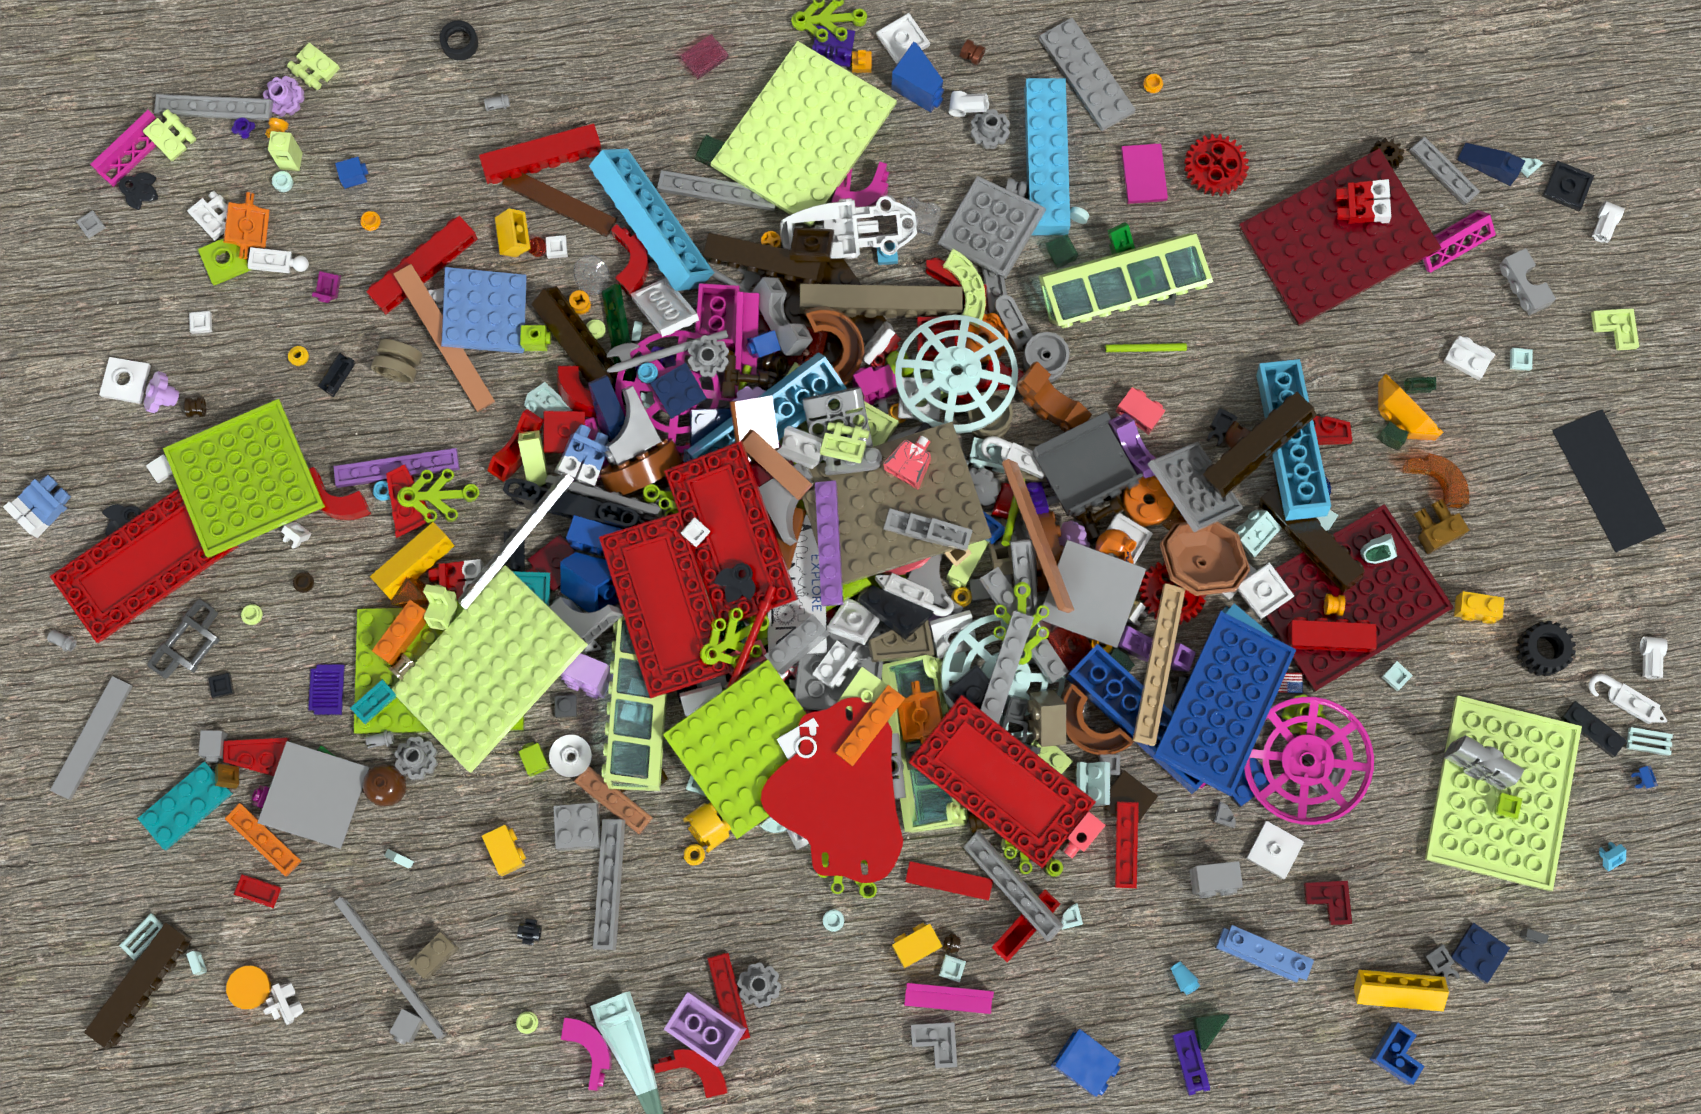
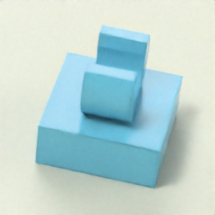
(1614, 857)

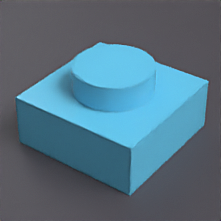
(884, 259)

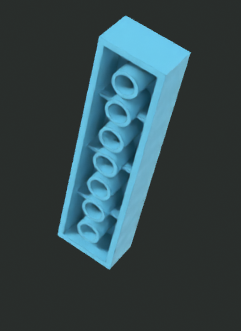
(1047, 152)
(651, 219)
(808, 380)
(1298, 460)

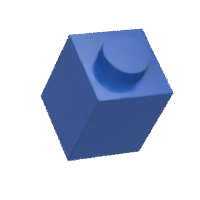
(352, 172)
(763, 344)

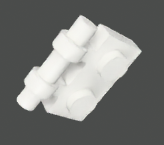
(207, 217)

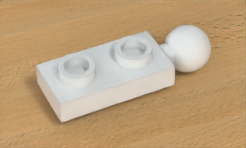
(275, 261)

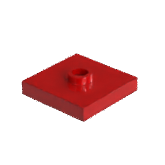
(558, 428)

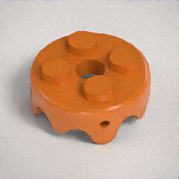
(994, 320)
(1144, 513)

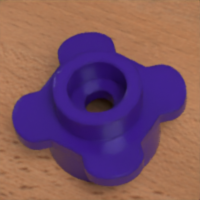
(243, 122)

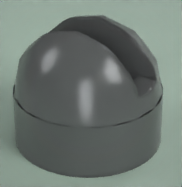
(881, 405)

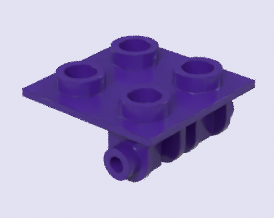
(835, 50)

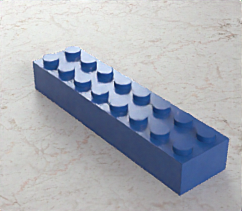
(1119, 698)

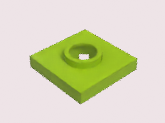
(222, 272)

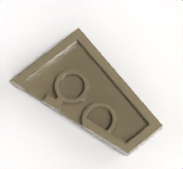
(893, 647)

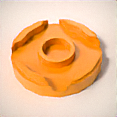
(248, 987)

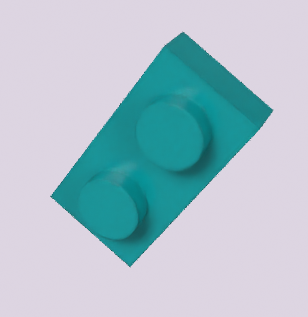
(373, 702)

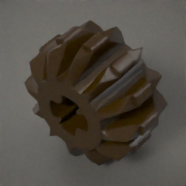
(1392, 152)

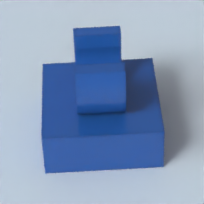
(1647, 776)

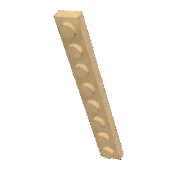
(1159, 665)

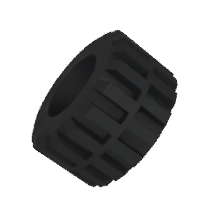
(1557, 637)

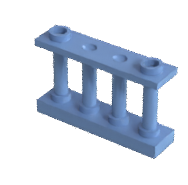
(1264, 954)

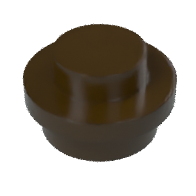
(303, 582)
(952, 944)

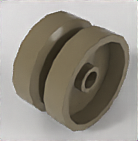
(396, 361)
(1000, 426)

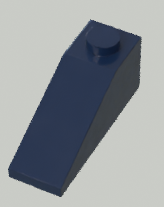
(1492, 162)
(607, 407)

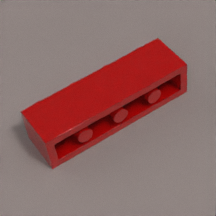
(1332, 635)

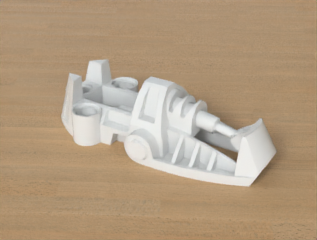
(847, 227)

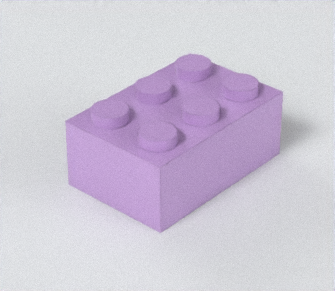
(588, 675)
(705, 1029)

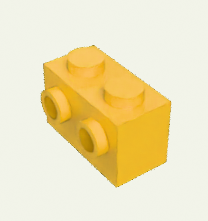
(512, 233)
(1479, 607)
(503, 850)
(916, 945)

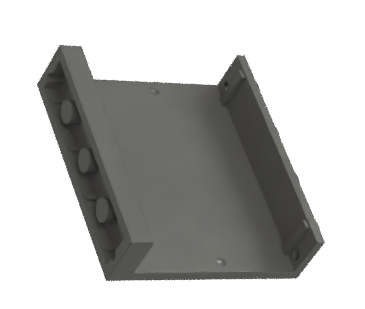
(1086, 465)

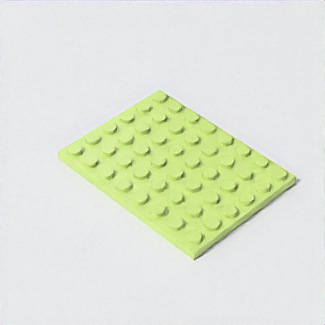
(803, 132)
(488, 668)
(1464, 820)

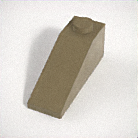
(1000, 555)

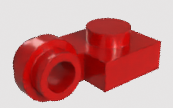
(891, 347)

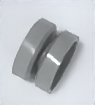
(1049, 351)

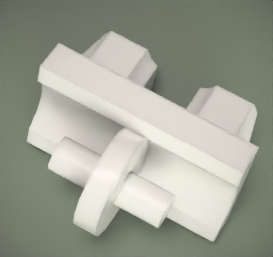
(280, 994)

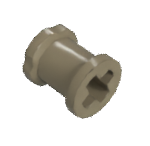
(404, 660)

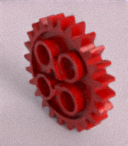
(1216, 165)
(1153, 584)

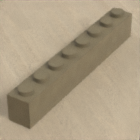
(883, 300)

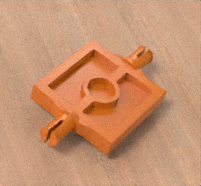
(246, 225)
(919, 714)

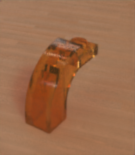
(1446, 474)

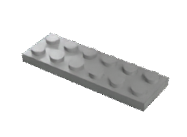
(1087, 74)

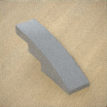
(928, 529)

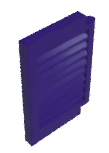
(326, 690)

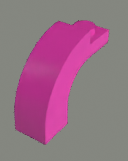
(871, 194)
(593, 1041)

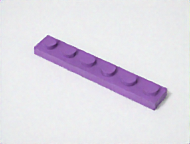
(376, 470)
(829, 543)

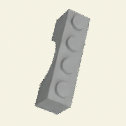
(791, 337)

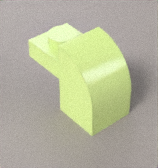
(441, 607)

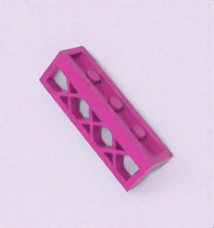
(122, 146)
(1456, 234)
(746, 326)
(948, 998)

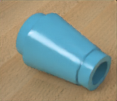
(1185, 978)

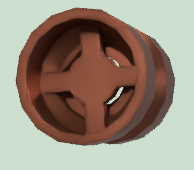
(972, 52)

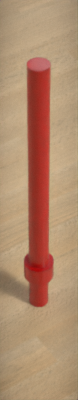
(764, 607)

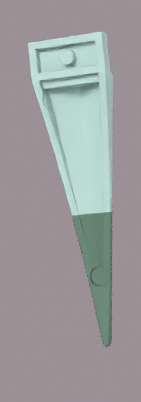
(625, 1036)

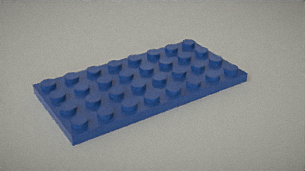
(1225, 703)

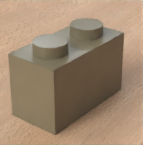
(433, 955)

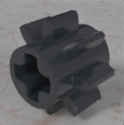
(529, 931)

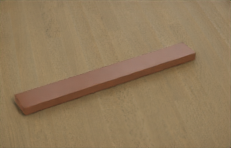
(432, 319)
(1038, 536)

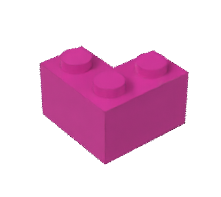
(875, 383)

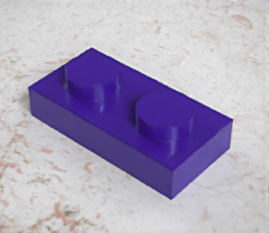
(1038, 497)

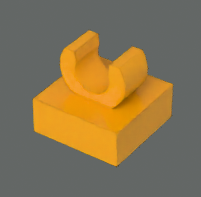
(861, 61)

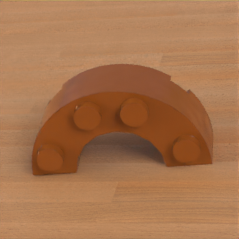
(851, 340)
(1048, 401)
(641, 471)
(1052, 534)
(1089, 740)

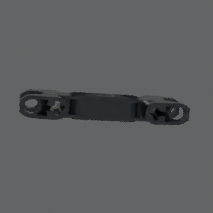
(569, 505)

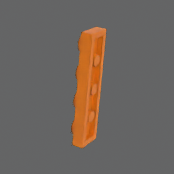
(870, 725)
(263, 839)

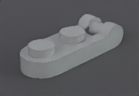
(1012, 320)
(871, 460)

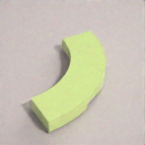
(971, 283)

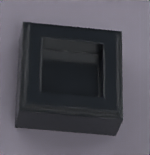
(221, 685)

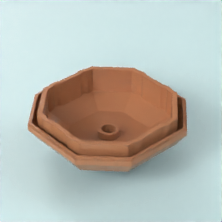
(1213, 547)

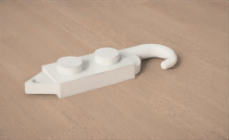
(1016, 453)
(913, 592)
(1629, 700)

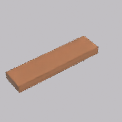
(776, 465)
(613, 800)

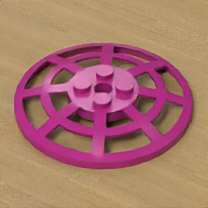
(639, 386)
(1321, 767)

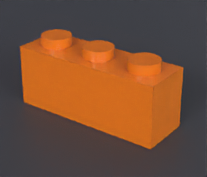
(401, 633)

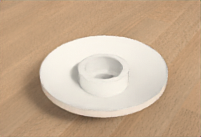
(562, 748)

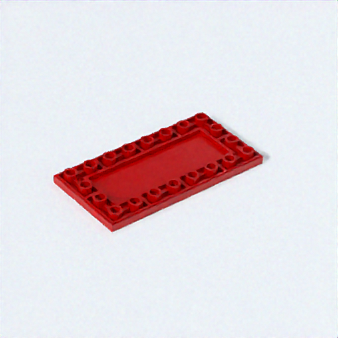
(727, 500)
(134, 567)
(662, 603)
(1001, 781)

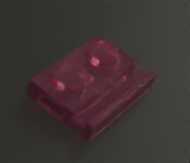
(704, 56)

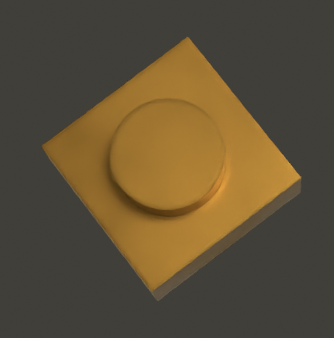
(227, 776)

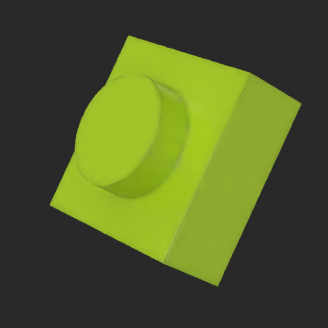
(1508, 806)

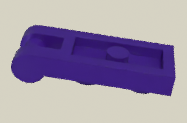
(1191, 1061)

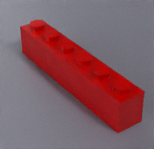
(540, 154)
(426, 261)

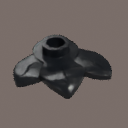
(141, 190)
(118, 516)
(735, 584)

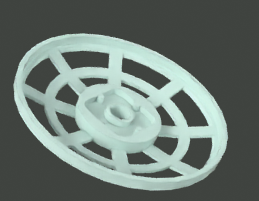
(956, 384)
(1022, 676)

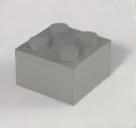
(577, 827)
(1216, 878)

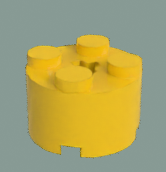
(707, 826)

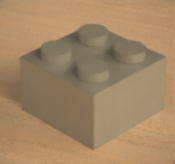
(1047, 718)

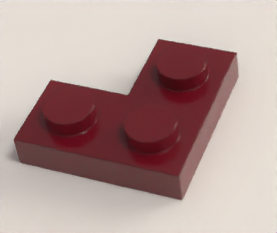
(1336, 897)

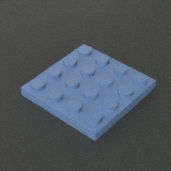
(483, 310)

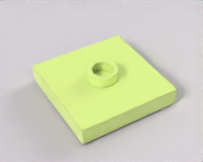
(864, 686)

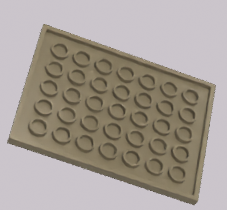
(867, 495)

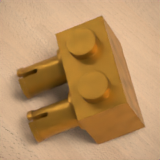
(1446, 531)

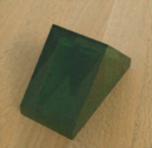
(1207, 1029)

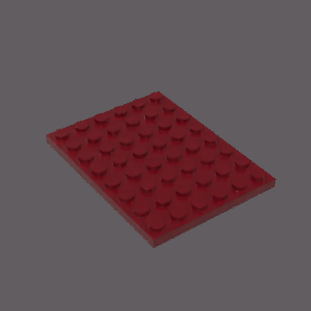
(1326, 260)
(1392, 594)

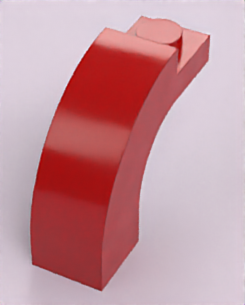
(636, 271)
(573, 392)
(509, 458)
(341, 508)
(711, 1075)

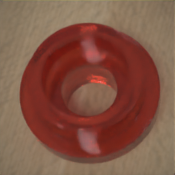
(537, 246)

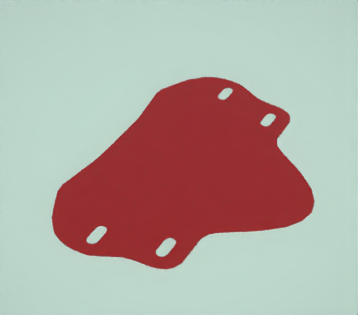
(837, 804)

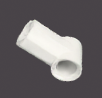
(966, 103)
(1609, 217)
(1653, 651)

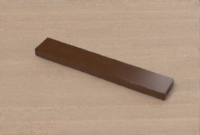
(561, 203)

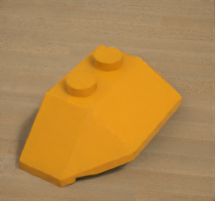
(1404, 412)

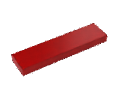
(1126, 845)
(949, 881)
(727, 989)

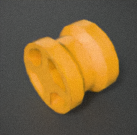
(276, 125)
(771, 238)
(582, 306)
(1334, 604)

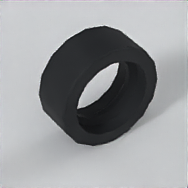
(458, 26)

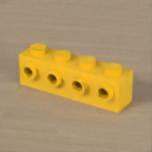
(412, 559)
(1373, 989)

